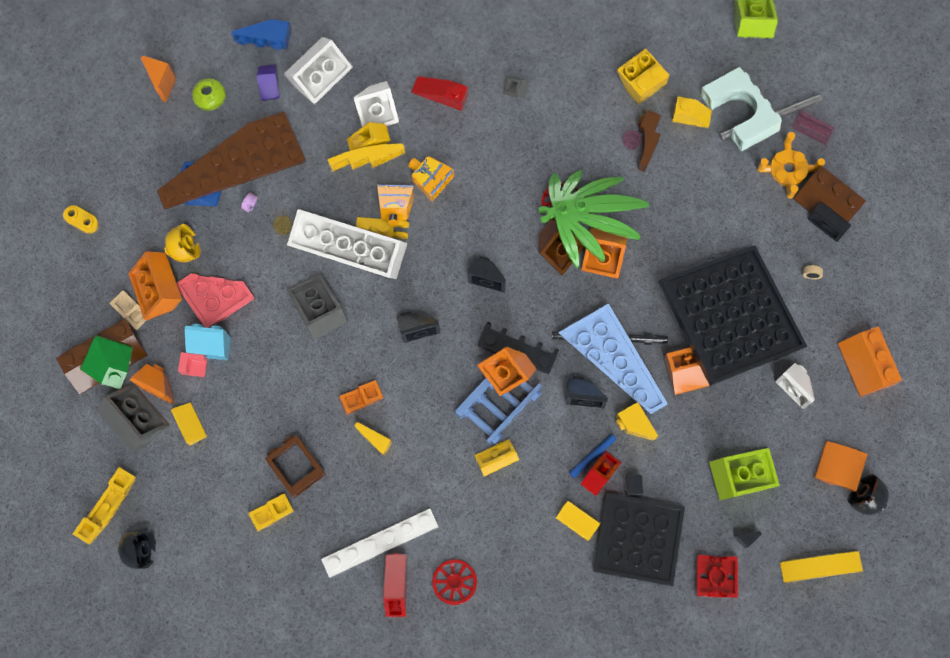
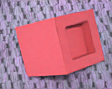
(192, 364)

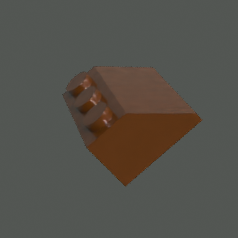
(833, 192)

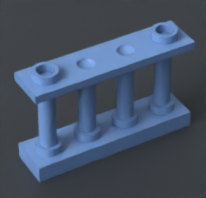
(479, 396)

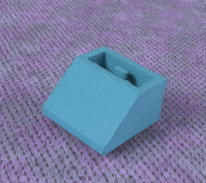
(210, 342)

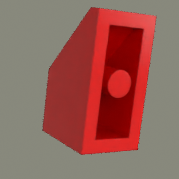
(600, 473)

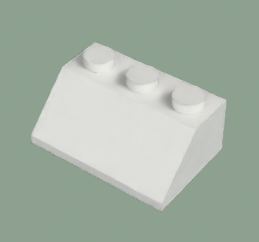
(318, 69)

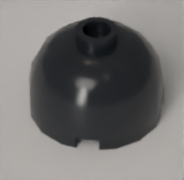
(870, 496)
(136, 549)

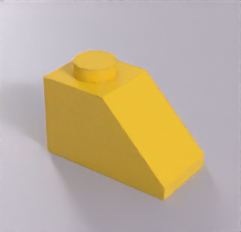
(691, 112)
(369, 135)
(636, 423)

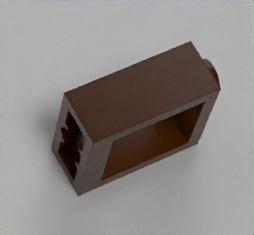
(307, 481)

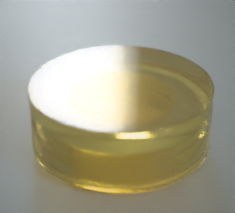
(282, 225)

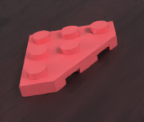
(213, 297)

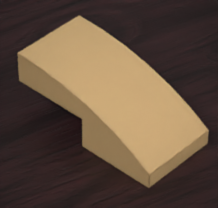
(128, 309)

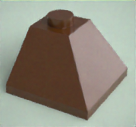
(552, 248)

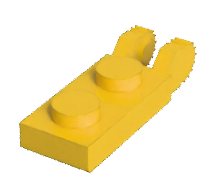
(381, 227)

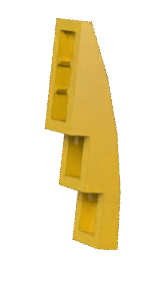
(374, 155)

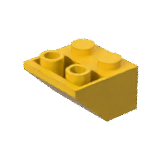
(642, 76)

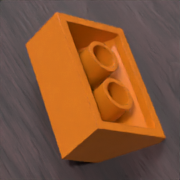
(154, 285)
(869, 361)

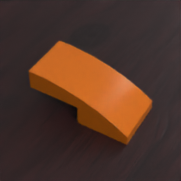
(361, 397)

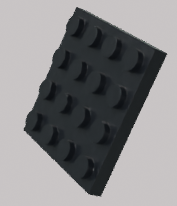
(639, 539)

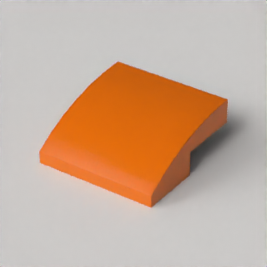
(840, 466)

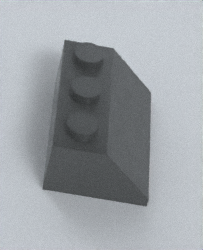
(132, 417)

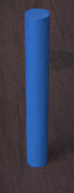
(592, 456)

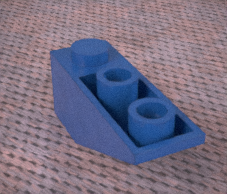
(266, 33)

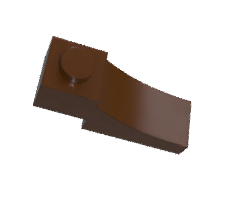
(650, 138)

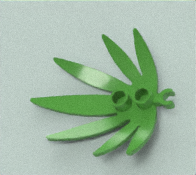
(574, 208)

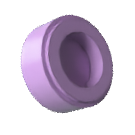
(249, 202)

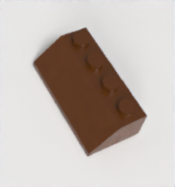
(72, 360)

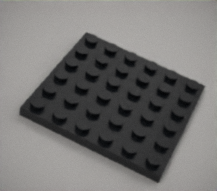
(732, 315)

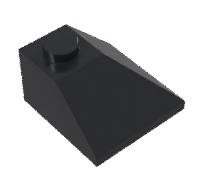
(486, 274)
(416, 326)
(584, 393)

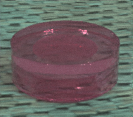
(632, 140)

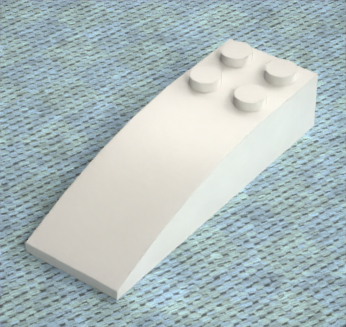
(347, 244)

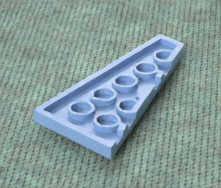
(610, 350)

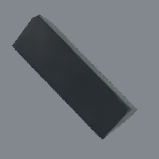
(829, 221)

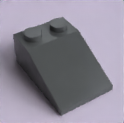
(317, 306)

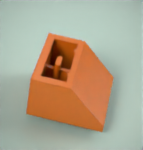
(684, 371)

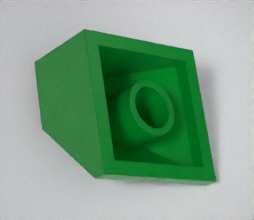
(107, 361)

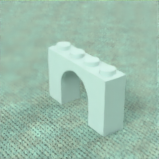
(738, 86)

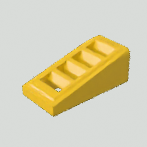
(379, 441)

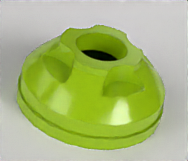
(211, 101)

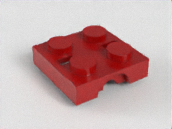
(718, 570)

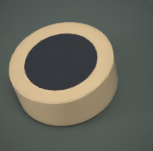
(813, 272)

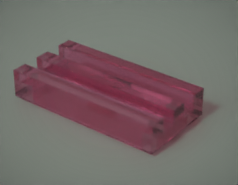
(797, 127)

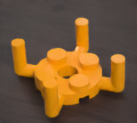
(791, 157)

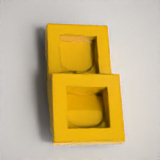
(270, 512)

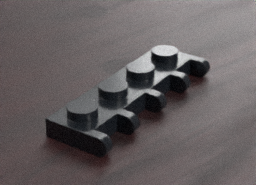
(495, 342)

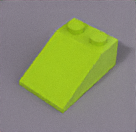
(755, 18)
(744, 473)

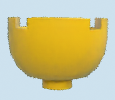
(180, 242)

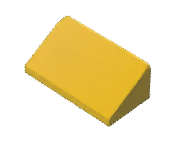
(189, 423)
(496, 457)
(577, 520)

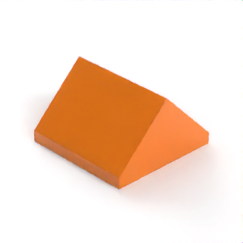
(160, 75)

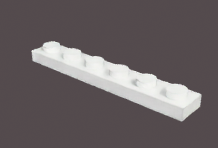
(379, 543)

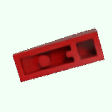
(441, 91)

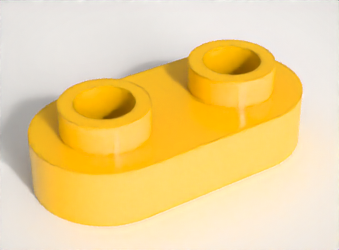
(80, 218)

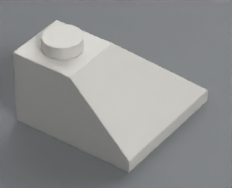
(376, 105)
(797, 385)

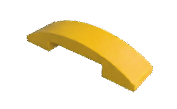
(106, 507)
(821, 566)

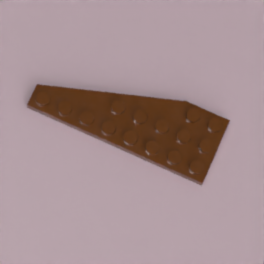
(248, 154)

